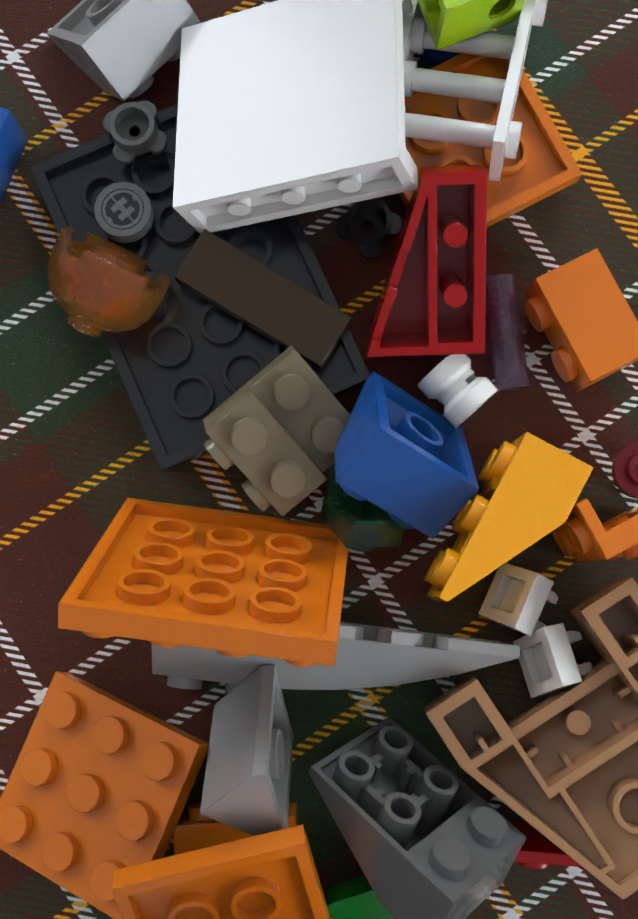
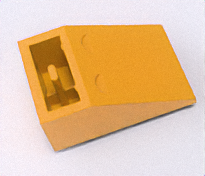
(524, 499)

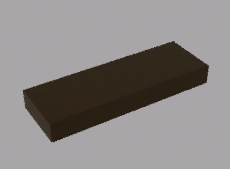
(262, 298)

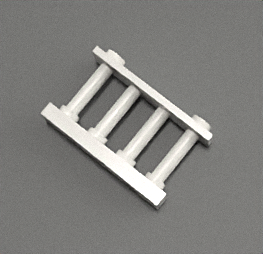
(503, 136)

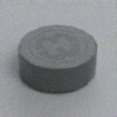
(124, 212)

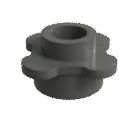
(131, 116)

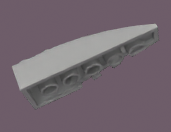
(364, 659)

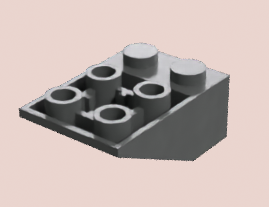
(415, 825)

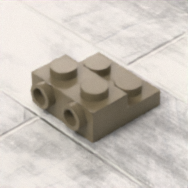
(278, 432)

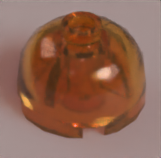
(102, 284)

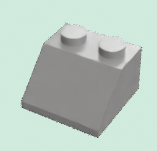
(123, 40)

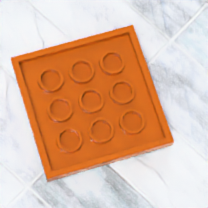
(212, 583)

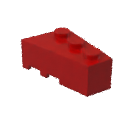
(438, 269)

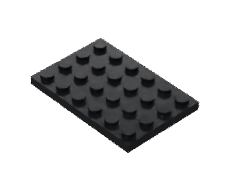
(189, 350)

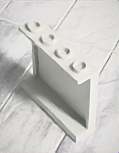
(291, 111)

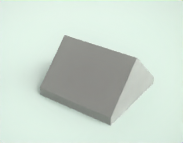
(250, 757)

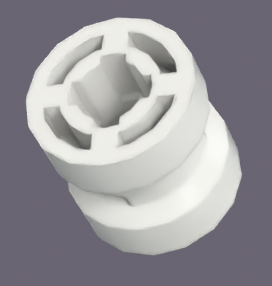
(457, 388)

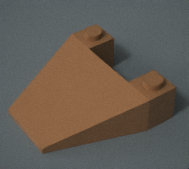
(571, 755)

